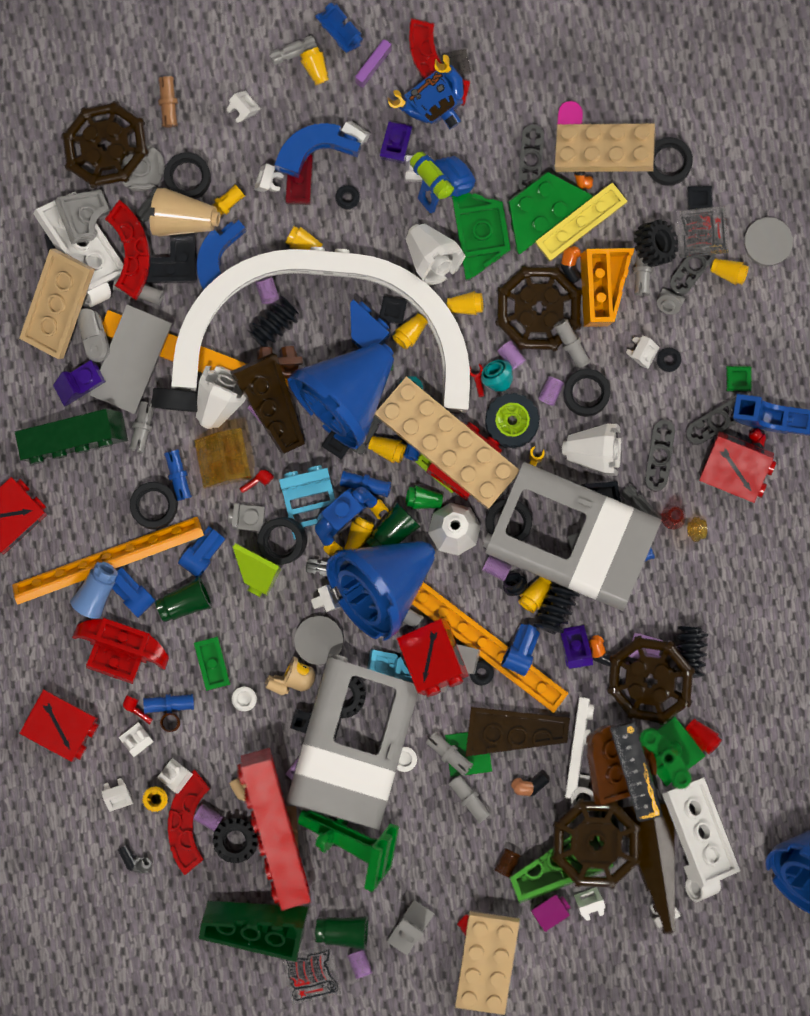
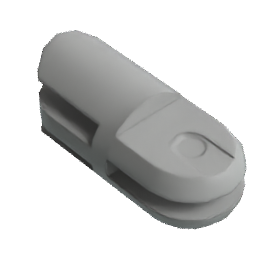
(93, 335)

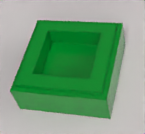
(738, 379)

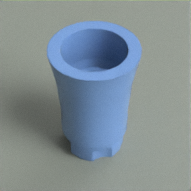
(95, 590)

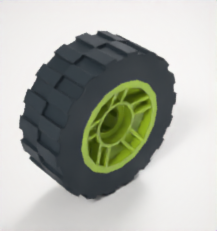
(522, 410)

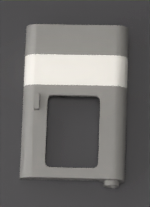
(606, 552)
(341, 778)

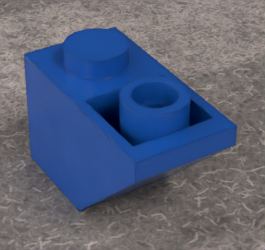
(364, 328)

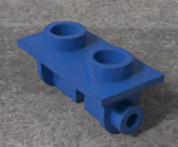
(346, 36)

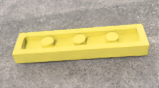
(581, 222)

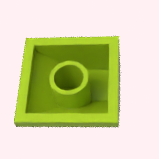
(256, 571)

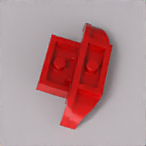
(119, 648)

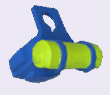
(442, 177)

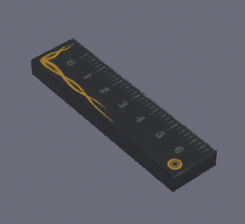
(636, 771)

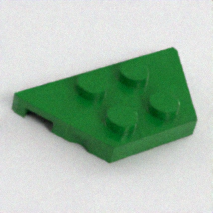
(542, 207)
(480, 232)

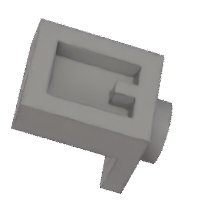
(246, 517)

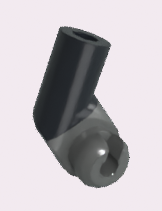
(134, 863)

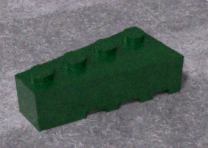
(71, 435)
(255, 927)

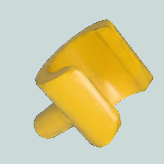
(534, 460)

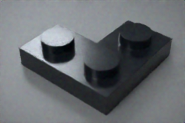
(179, 266)

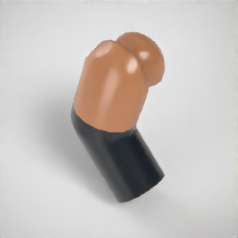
(528, 788)

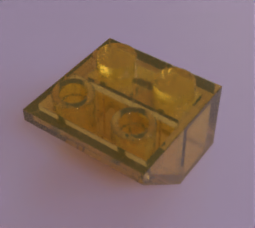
(223, 458)

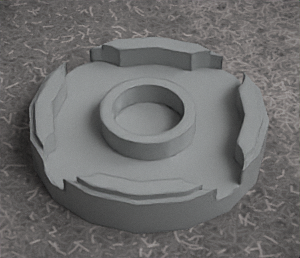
(148, 173)
(768, 241)
(318, 640)

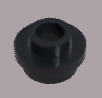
(347, 189)
(668, 352)
(514, 584)
(489, 676)

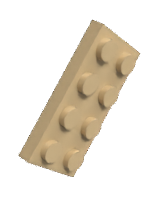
(605, 147)
(56, 303)
(487, 963)

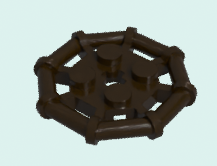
(95, 135)
(529, 297)
(639, 687)
(586, 854)

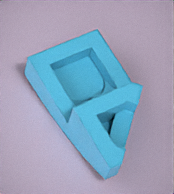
(389, 665)

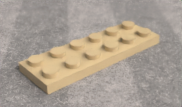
(447, 442)

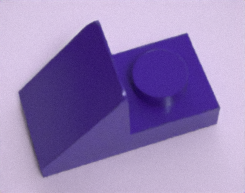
(396, 142)
(77, 383)
(576, 647)

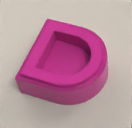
(570, 113)

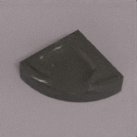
(459, 61)

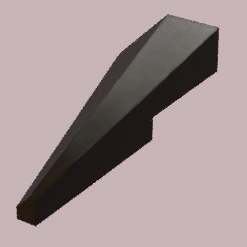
(658, 863)

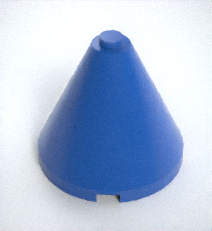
(345, 391)
(380, 583)
(792, 869)

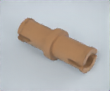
(167, 101)

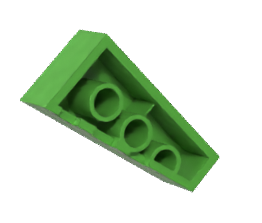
(546, 876)

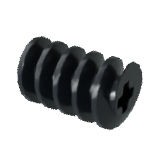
(273, 322)
(556, 609)
(691, 648)

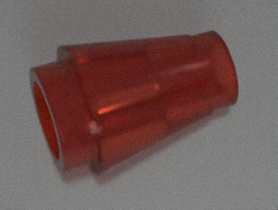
(667, 519)

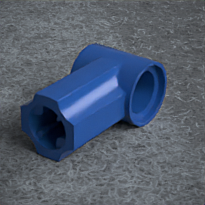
(198, 557)
(134, 596)
(519, 655)

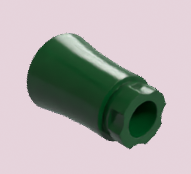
(393, 528)
(184, 601)
(343, 931)

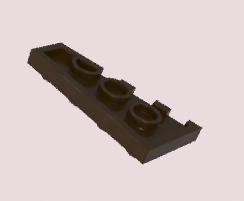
(269, 398)
(508, 730)

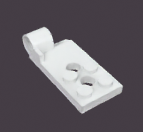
(96, 253)
(575, 779)
(710, 856)

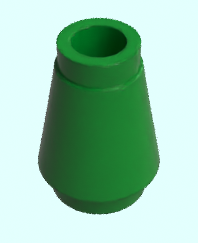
(422, 498)

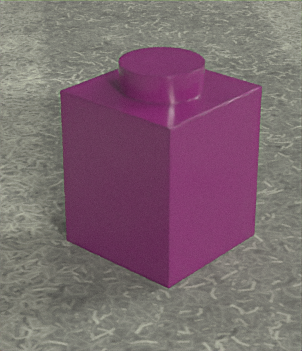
(551, 911)

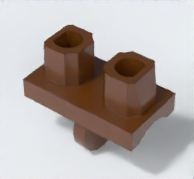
(288, 359)

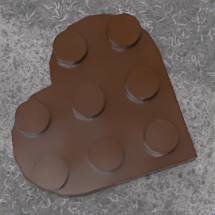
(605, 767)

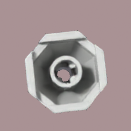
(433, 253)
(217, 397)
(595, 449)
(451, 540)

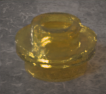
(697, 529)

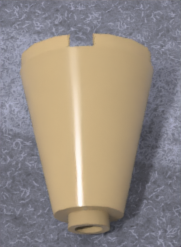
(181, 214)

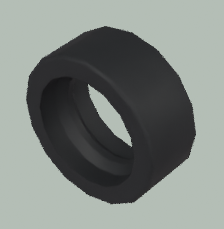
(671, 142)
(188, 157)
(583, 374)
(174, 399)
(140, 492)
(520, 507)
(267, 552)

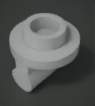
(669, 302)

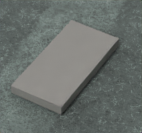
(132, 358)

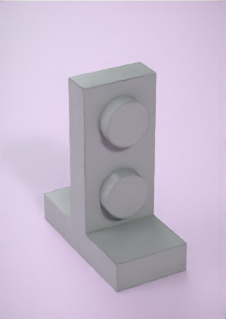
(410, 927)

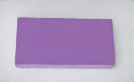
(373, 63)

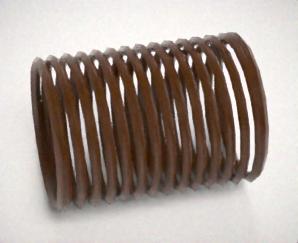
(162, 719)
(511, 864)

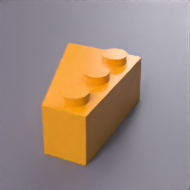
(602, 283)

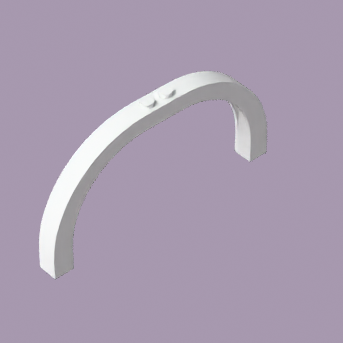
(339, 264)

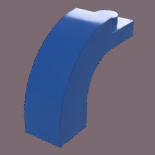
(310, 139)
(212, 250)
(771, 417)

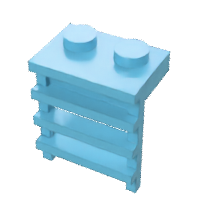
(305, 485)

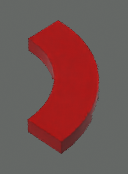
(424, 50)
(136, 249)
(181, 823)

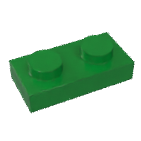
(212, 663)

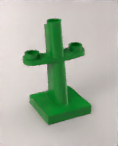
(673, 752)
(375, 852)

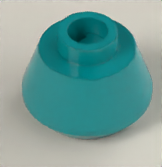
(497, 375)

